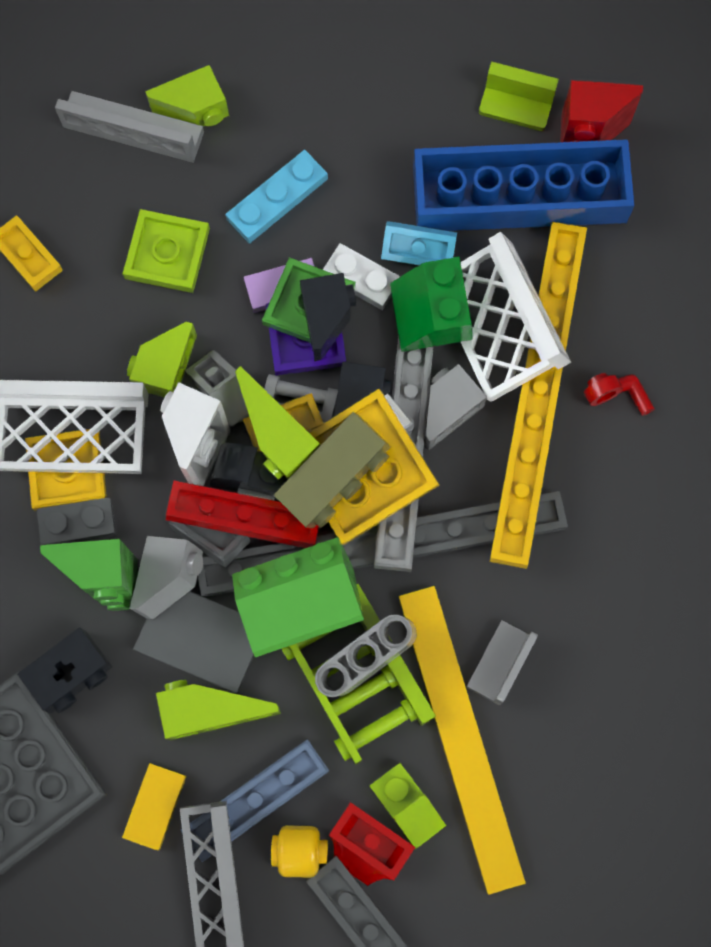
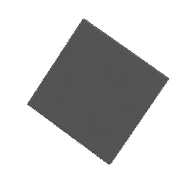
(40, 776)

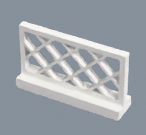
(530, 311)
(77, 396)

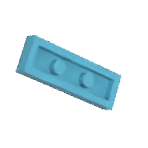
(276, 196)

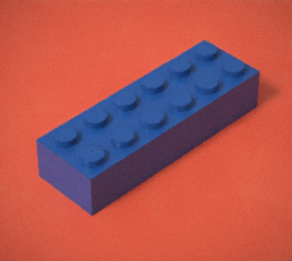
(523, 185)

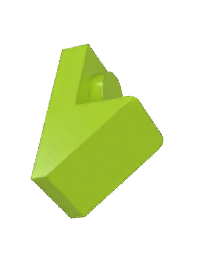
(408, 805)

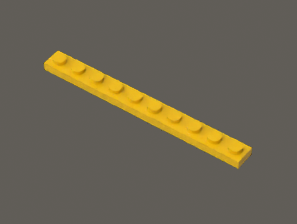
(537, 405)

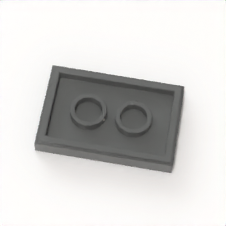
(199, 640)

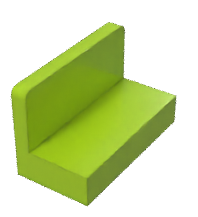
(518, 96)

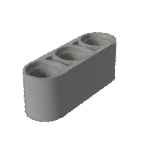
(347, 660)

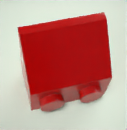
(598, 110)

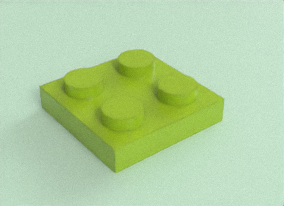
(166, 251)

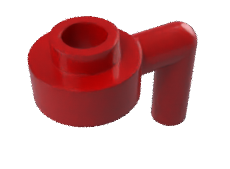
(605, 387)

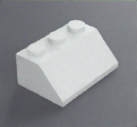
(195, 430)

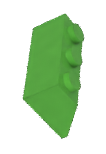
(99, 568)
(297, 597)

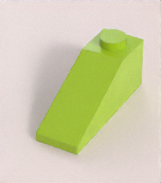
(277, 432)
(200, 709)

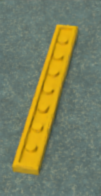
(462, 742)

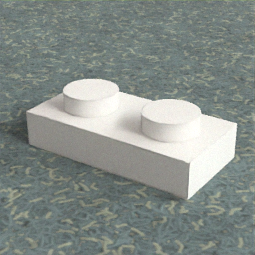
(370, 278)

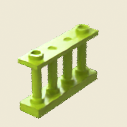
(393, 674)

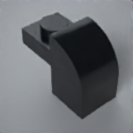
(243, 468)

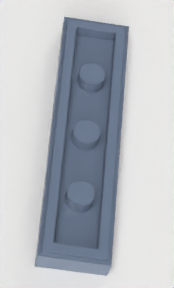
(264, 793)

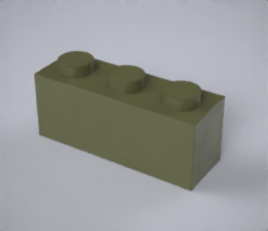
(333, 471)

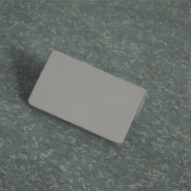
(501, 662)

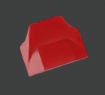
(368, 847)

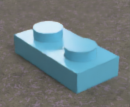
(416, 243)

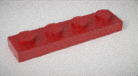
(237, 515)

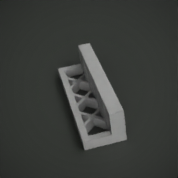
(130, 126)
(225, 871)

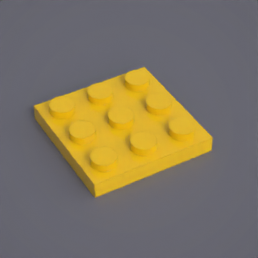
(393, 485)

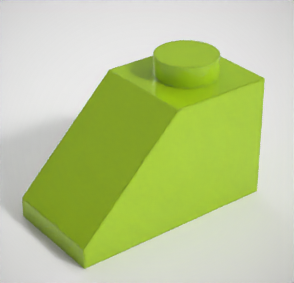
(190, 98)
(163, 360)

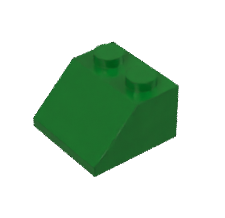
(431, 305)

